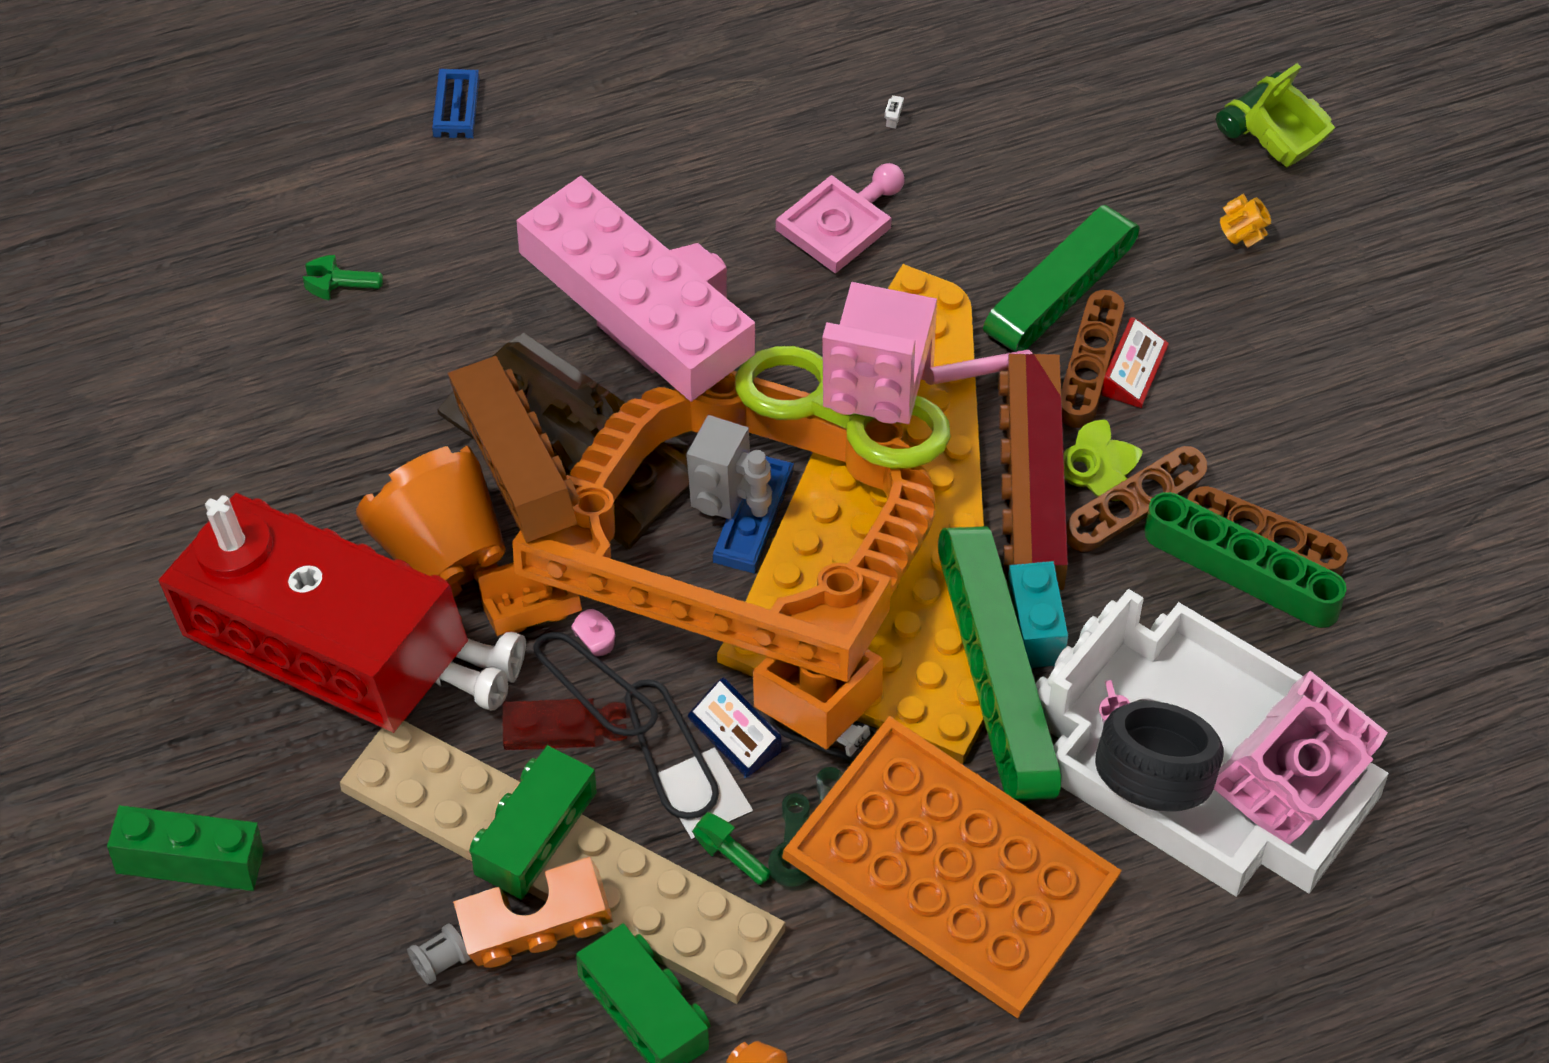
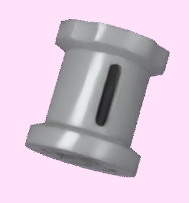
(438, 953)

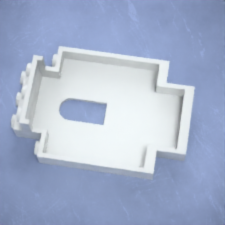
(1230, 687)

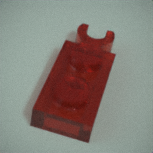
(556, 724)

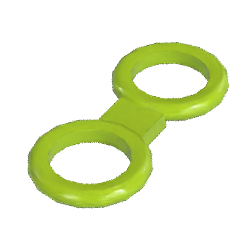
(853, 423)

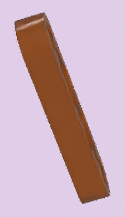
(1092, 358)
(1134, 497)
(1273, 525)

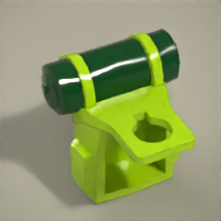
(1279, 117)

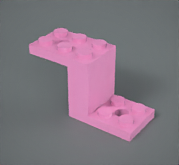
(878, 353)

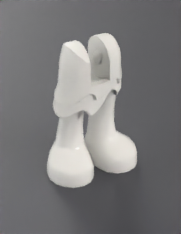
(500, 666)

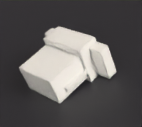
(893, 111)
(853, 738)

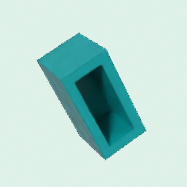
(1038, 611)

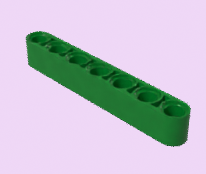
(999, 664)

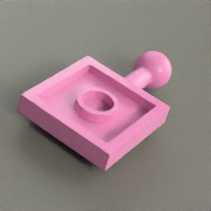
(838, 222)

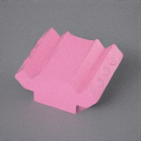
(1299, 759)

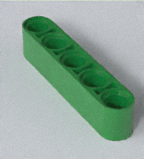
(1061, 279)
(1263, 562)

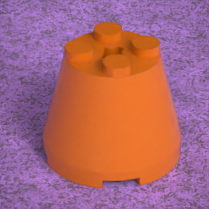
(437, 517)

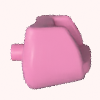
(595, 632)

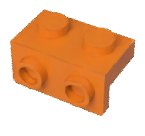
(520, 602)

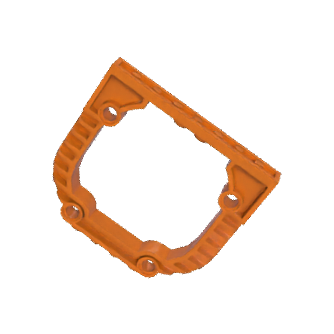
(813, 629)

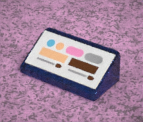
(736, 728)

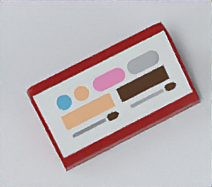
(1134, 364)

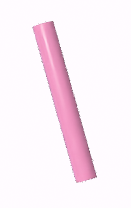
(968, 368)

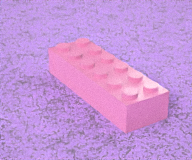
(636, 288)

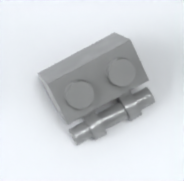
(726, 471)

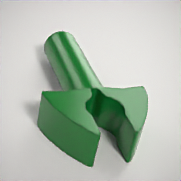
(334, 277)
(715, 836)

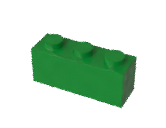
(532, 821)
(186, 848)
(643, 998)

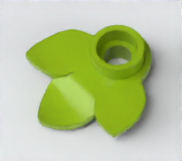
(1105, 459)

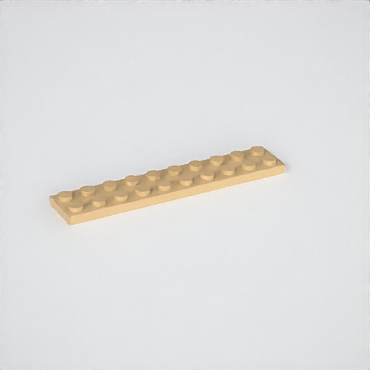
(681, 916)

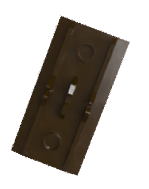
(571, 414)

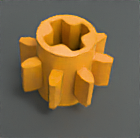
(1245, 220)

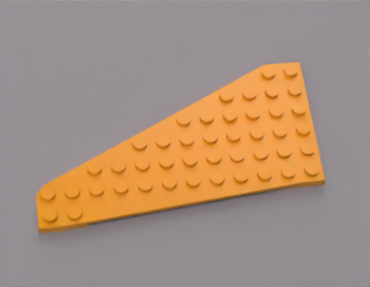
(830, 514)

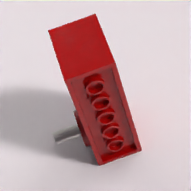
(314, 609)

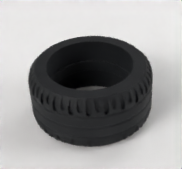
(1159, 756)

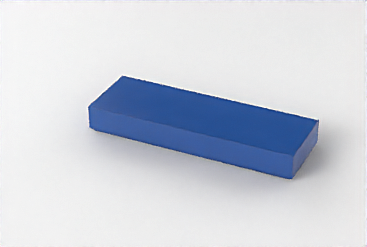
(745, 534)

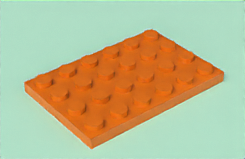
(952, 866)

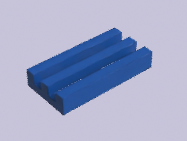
(455, 126)

